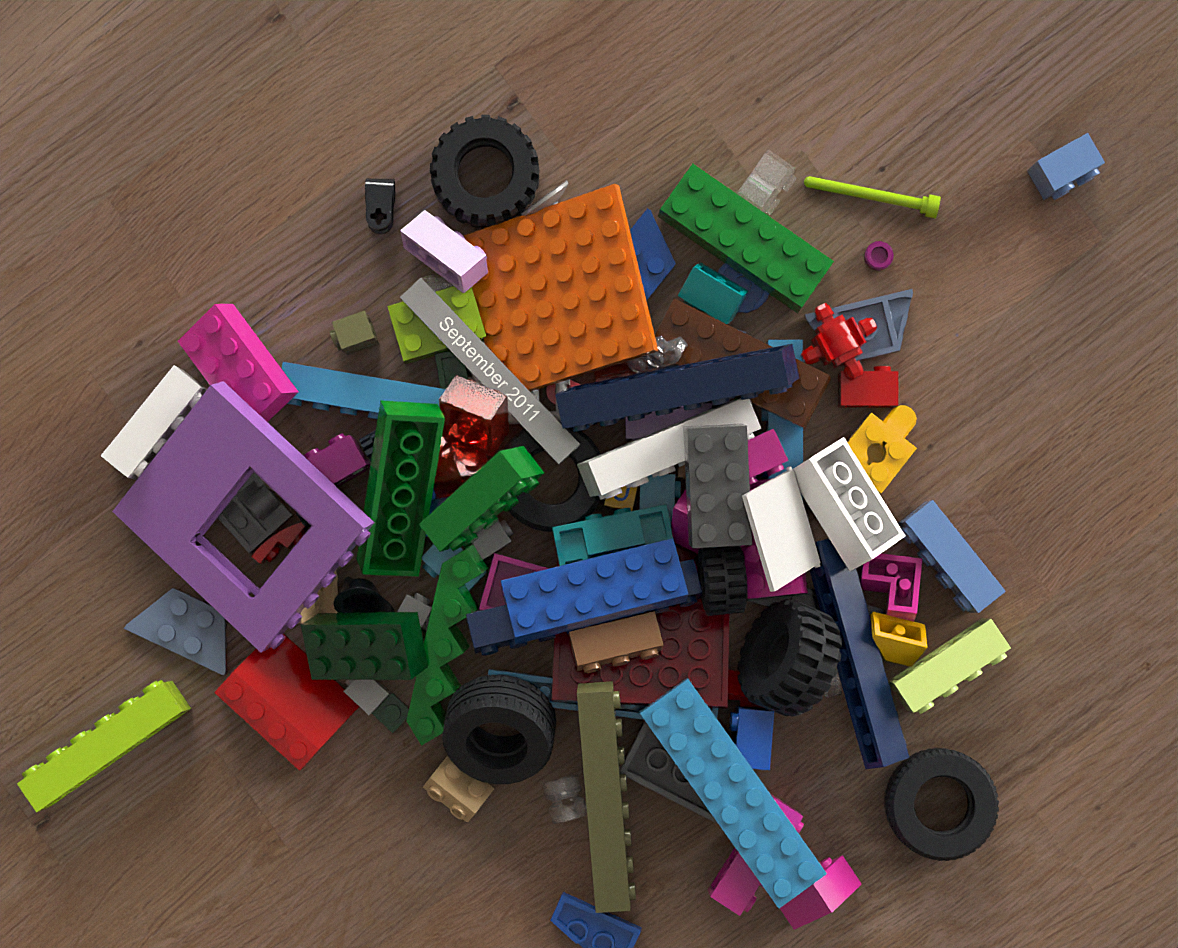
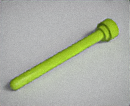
(926, 205)

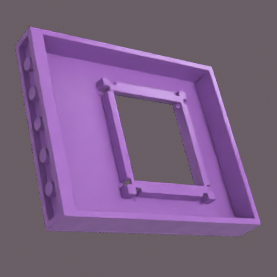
(197, 479)

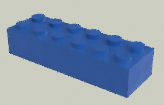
(594, 591)

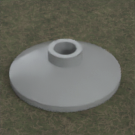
(548, 200)

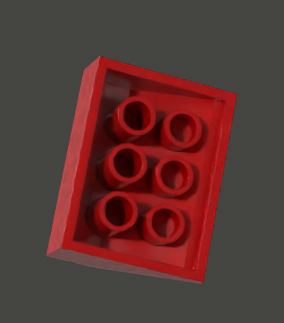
(285, 704)

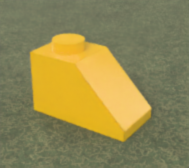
(898, 638)

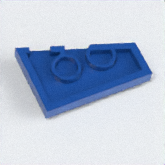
(590, 928)

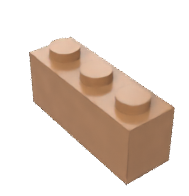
(616, 642)

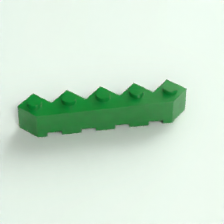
(443, 643)

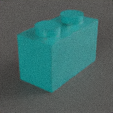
(712, 293)

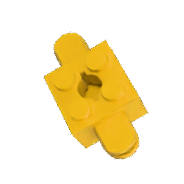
(883, 446)

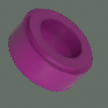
(878, 255)

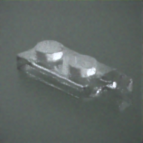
(668, 354)

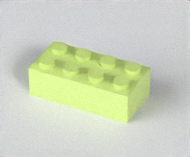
(949, 665)

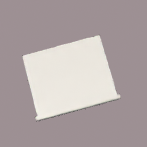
(781, 529)

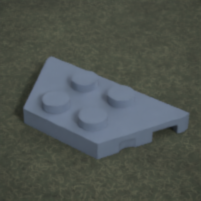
(888, 313)
(186, 628)

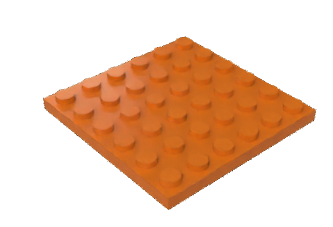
(563, 290)

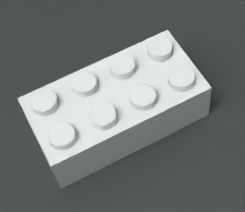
(154, 423)
(847, 504)

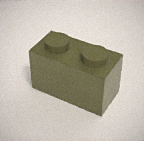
(354, 333)

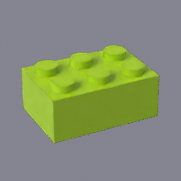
(417, 340)

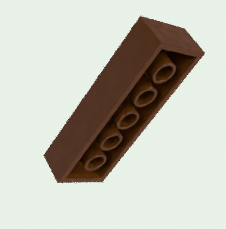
(713, 339)

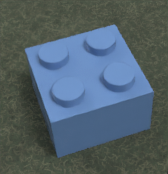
(1068, 165)

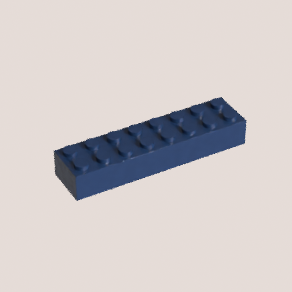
(678, 386)

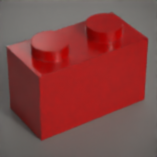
(869, 390)

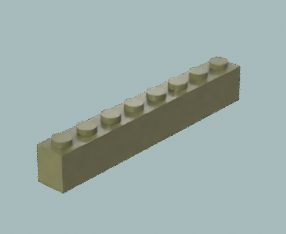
(604, 796)

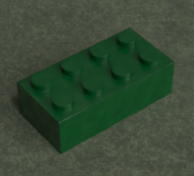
(364, 646)

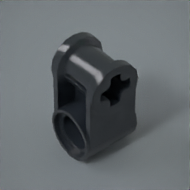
(380, 200)

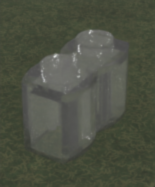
(767, 182)

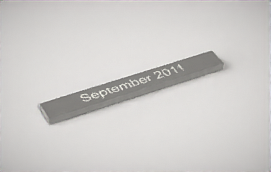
(489, 370)

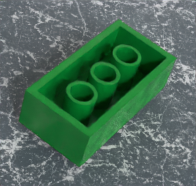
(482, 499)

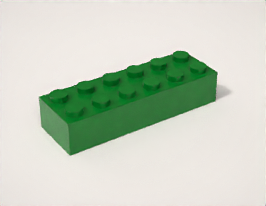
(745, 238)
(400, 487)

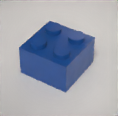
(753, 735)

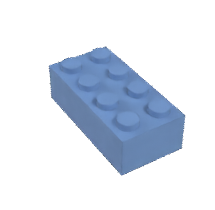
(951, 557)

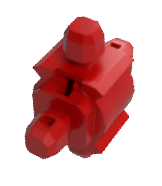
(838, 341)

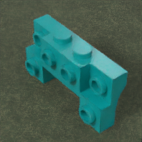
(611, 533)

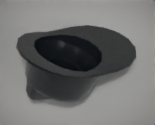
(360, 597)

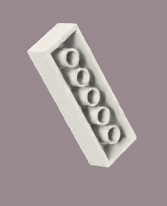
(657, 451)

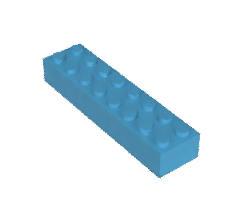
(733, 793)

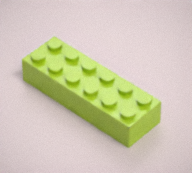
(100, 748)

